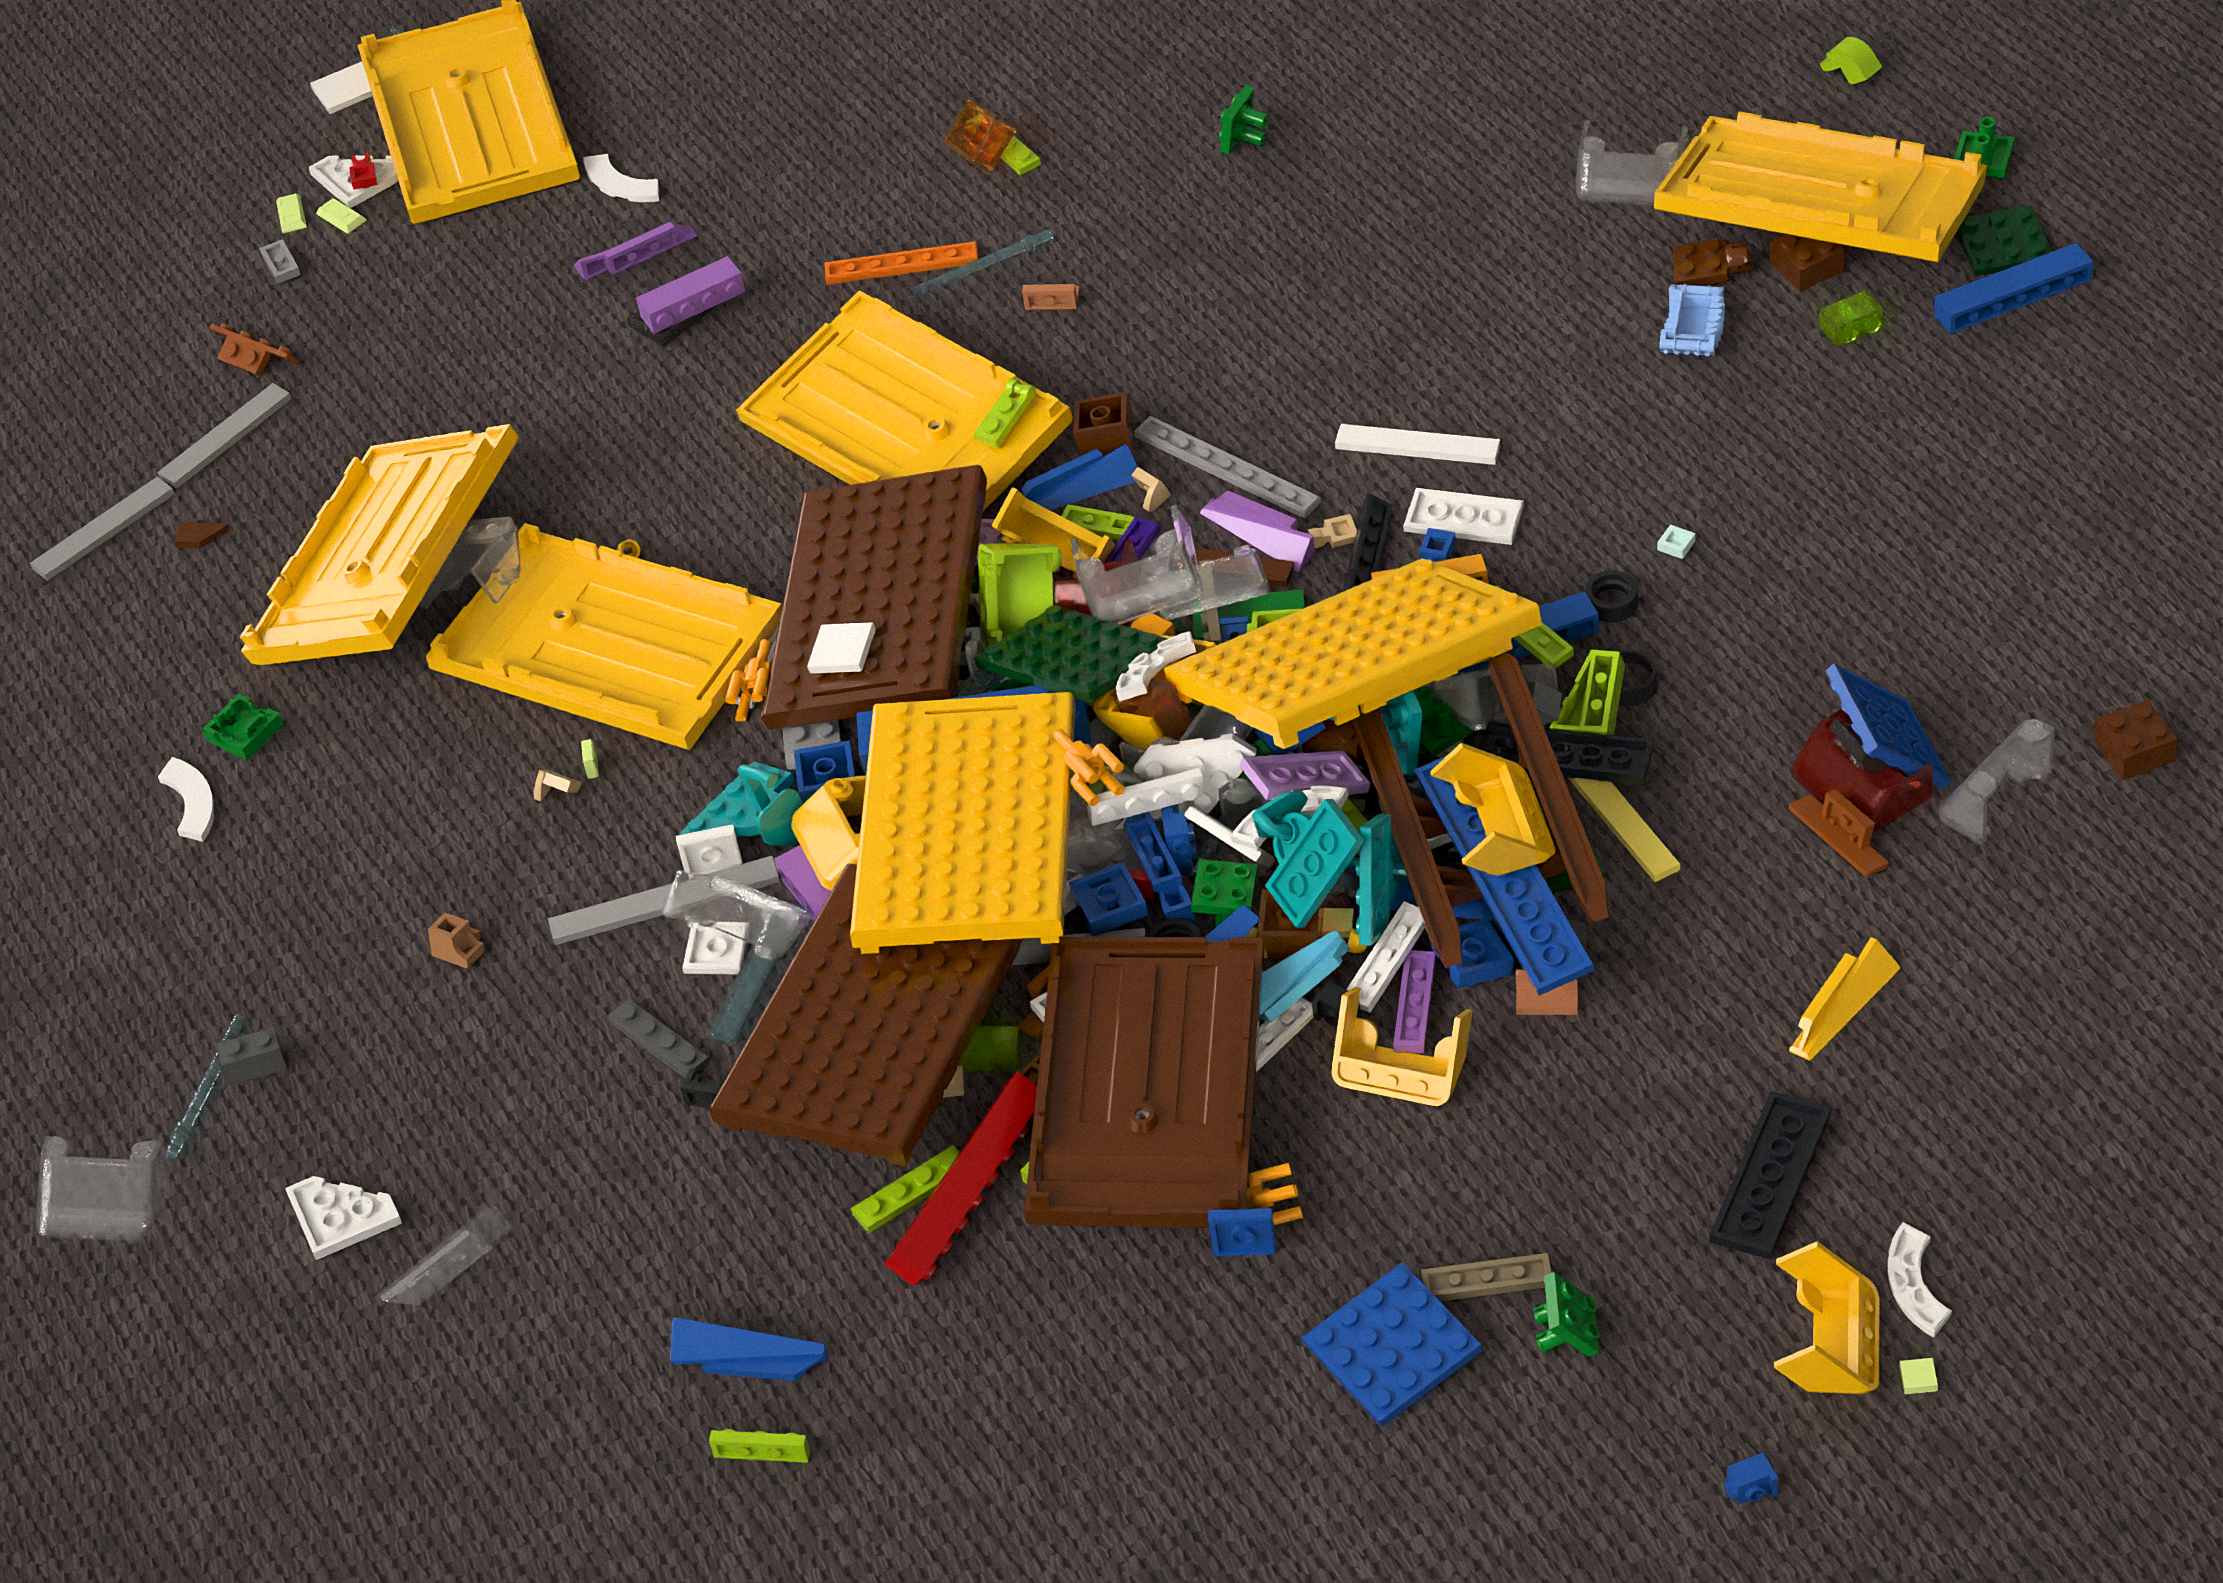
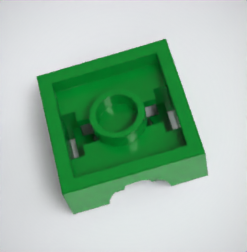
(241, 737)

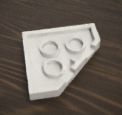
(335, 177)
(1216, 758)
(339, 1214)

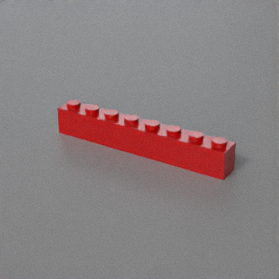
(964, 1181)

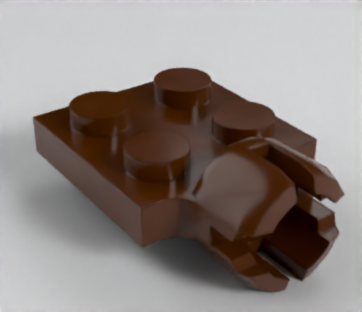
(1710, 262)

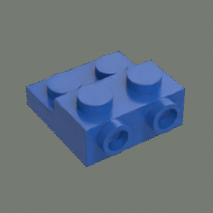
(1178, 837)

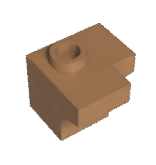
(455, 941)

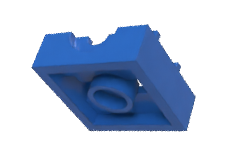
(1104, 891)
(1480, 943)

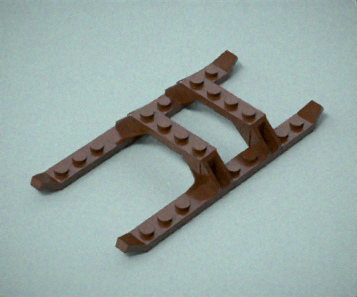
(1415, 820)

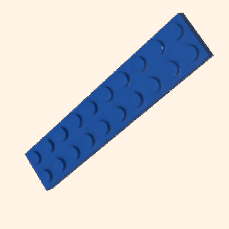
(1516, 899)

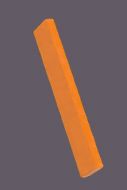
(900, 263)

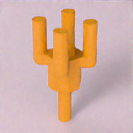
(752, 681)
(1089, 766)
(1264, 1198)

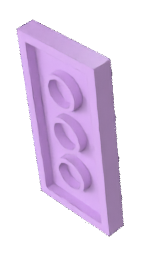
(1300, 771)

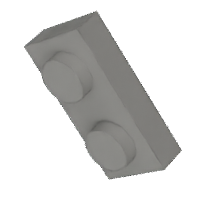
(280, 261)

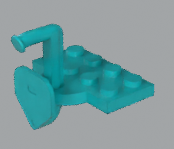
(1403, 723)
(755, 805)
(1308, 849)
(1379, 874)

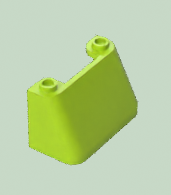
(1014, 586)

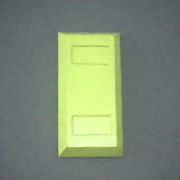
(291, 213)
(340, 216)

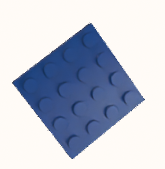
(1886, 725)
(1392, 1344)

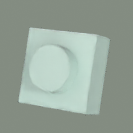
(1676, 541)

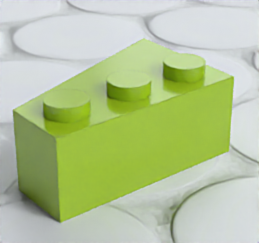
(1595, 696)

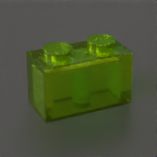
(1851, 318)
(993, 1049)

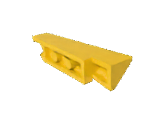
(1842, 996)

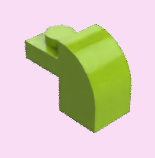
(1853, 58)

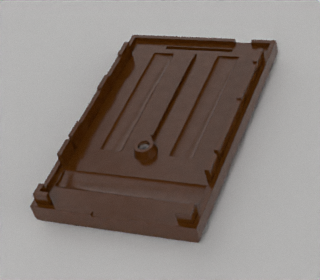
(888, 557)
(861, 1041)
(1145, 1081)

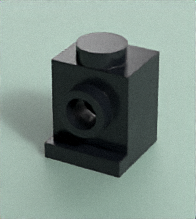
(1328, 1003)

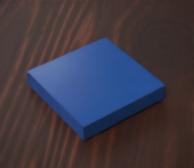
(1242, 1232)

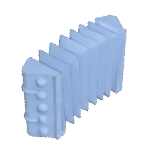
(1693, 320)

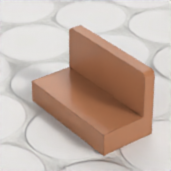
(1050, 296)
(1555, 1002)

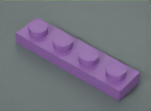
(1414, 1002)

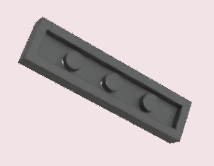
(657, 1038)

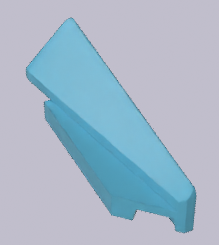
(1299, 974)

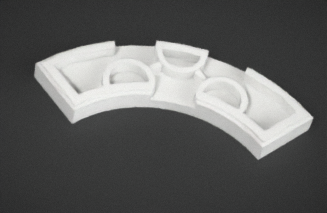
(616, 184)
(1145, 666)
(196, 795)
(1246, 834)
(1907, 1283)

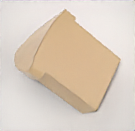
(1156, 490)
(548, 779)

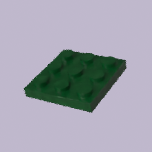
(2002, 239)

